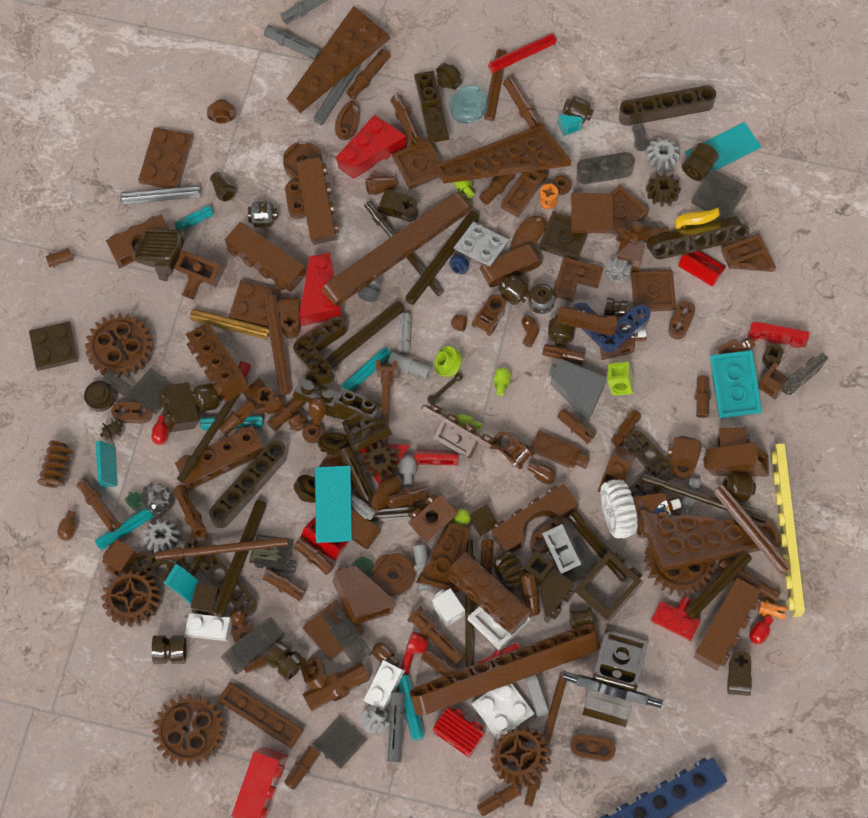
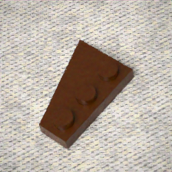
(447, 550)

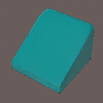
(569, 124)

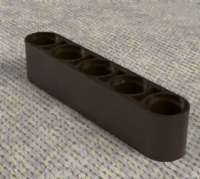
(674, 99)
(688, 235)
(246, 494)

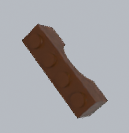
(556, 505)

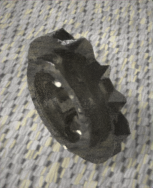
(160, 505)

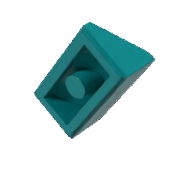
(106, 464)

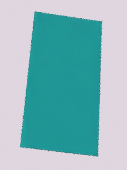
(732, 145)
(333, 504)

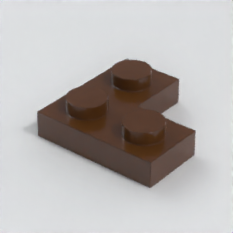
(573, 273)

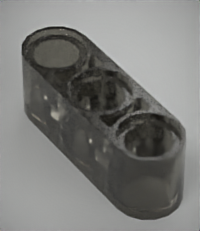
(612, 161)
(253, 645)

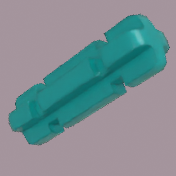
(194, 218)

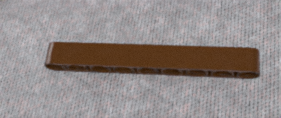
(396, 248)
(504, 669)

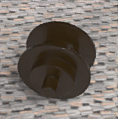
(111, 429)

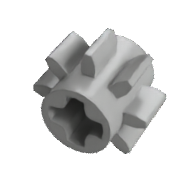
(618, 269)
(375, 720)

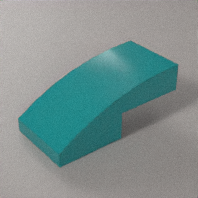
(182, 583)

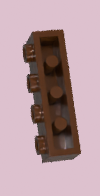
(316, 201)
(265, 257)
(216, 361)
(223, 456)
(488, 593)
(727, 623)

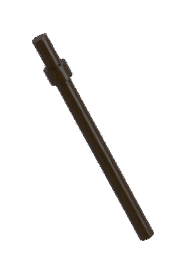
(380, 220)
(192, 461)
(698, 496)
(469, 628)

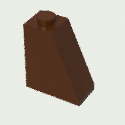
(739, 458)
(361, 596)

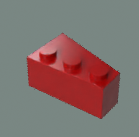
(369, 146)
(315, 305)
(259, 784)

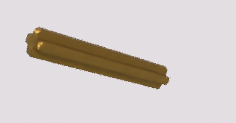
(230, 324)

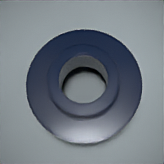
(459, 264)

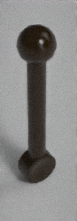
(432, 398)

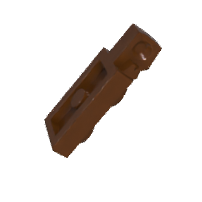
(558, 451)

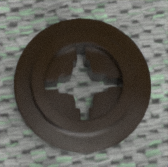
(332, 443)

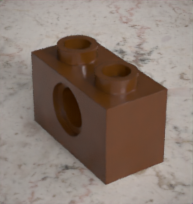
(428, 529)

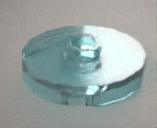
(467, 97)

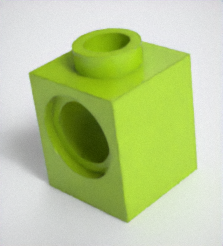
(620, 378)

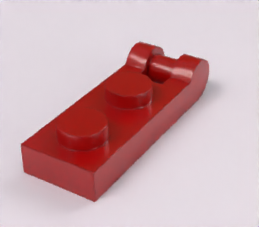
(778, 334)

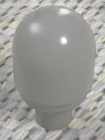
(408, 468)

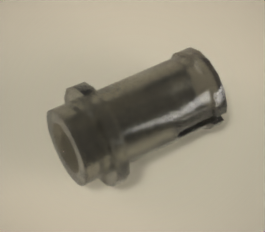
(641, 142)

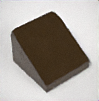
(483, 520)

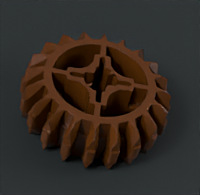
(149, 599)
(504, 755)

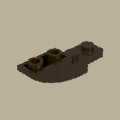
(431, 107)
(340, 405)

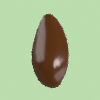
(347, 121)
(529, 232)
(387, 488)

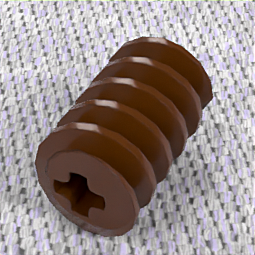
(55, 464)

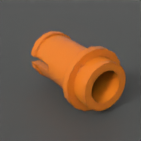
(771, 609)

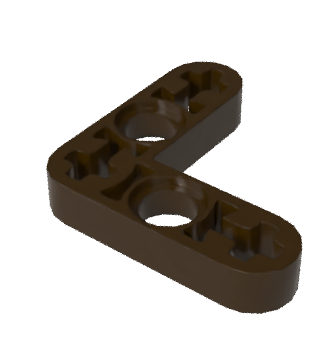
(313, 347)
(653, 467)
(156, 563)

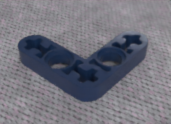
(619, 337)

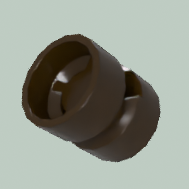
(700, 162)
(169, 649)
(283, 658)

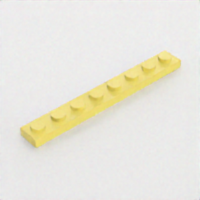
(788, 538)

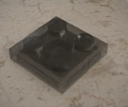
(719, 192)

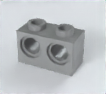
(562, 548)

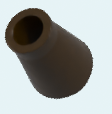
(224, 190)

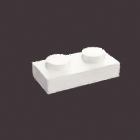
(208, 627)
(383, 685)

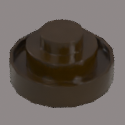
(448, 76)
(99, 396)
(305, 488)

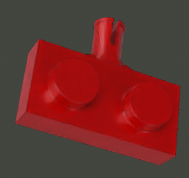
(676, 620)

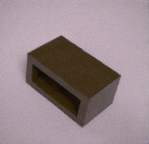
(179, 407)

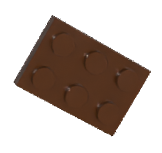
(165, 158)

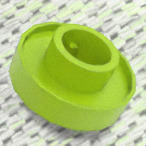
(447, 361)

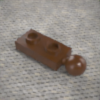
(238, 619)

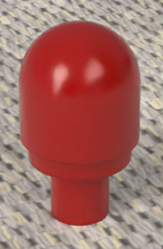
(160, 432)
(761, 631)

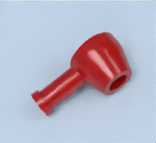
(416, 645)

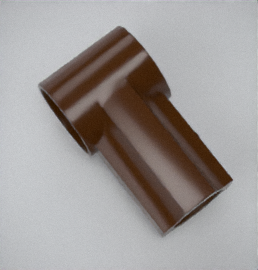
(259, 393)

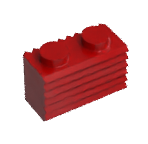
(458, 731)

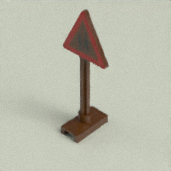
(386, 374)

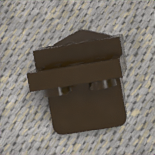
(160, 250)

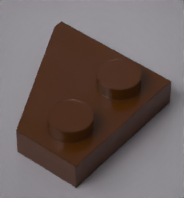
(748, 255)

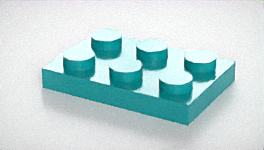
(735, 384)

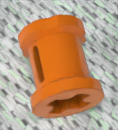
(545, 192)

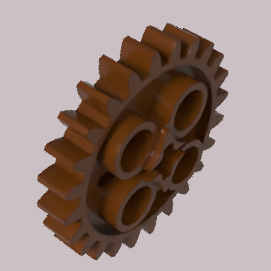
(137, 336)
(685, 577)
(209, 734)

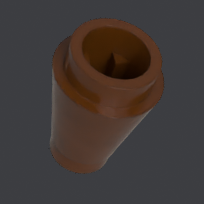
(378, 184)

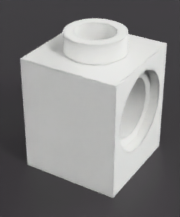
(448, 607)

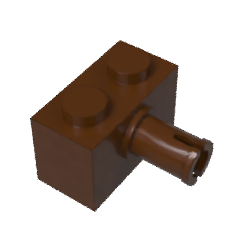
(198, 271)

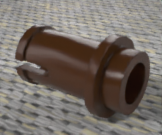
(58, 258)

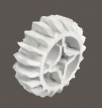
(618, 508)

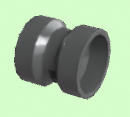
(370, 292)

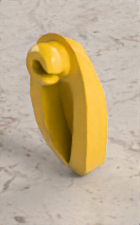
(696, 218)

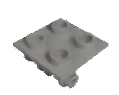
(481, 244)

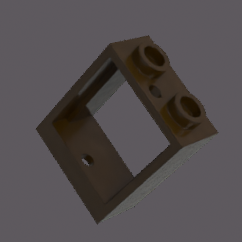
(606, 613)

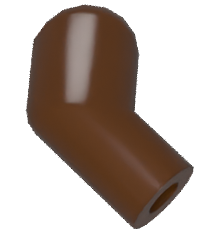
(531, 329)

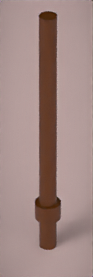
(178, 553)
(548, 731)

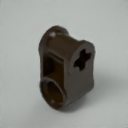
(397, 205)
(739, 678)

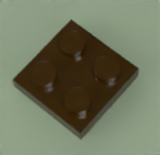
(559, 239)
(53, 346)

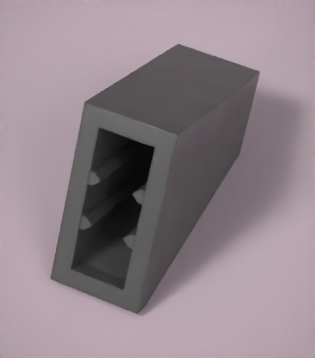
(577, 386)

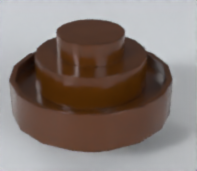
(221, 111)

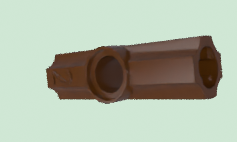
(337, 686)

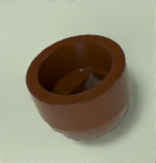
(459, 322)

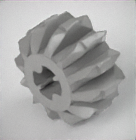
(663, 154)
(165, 529)

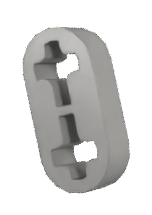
(536, 695)

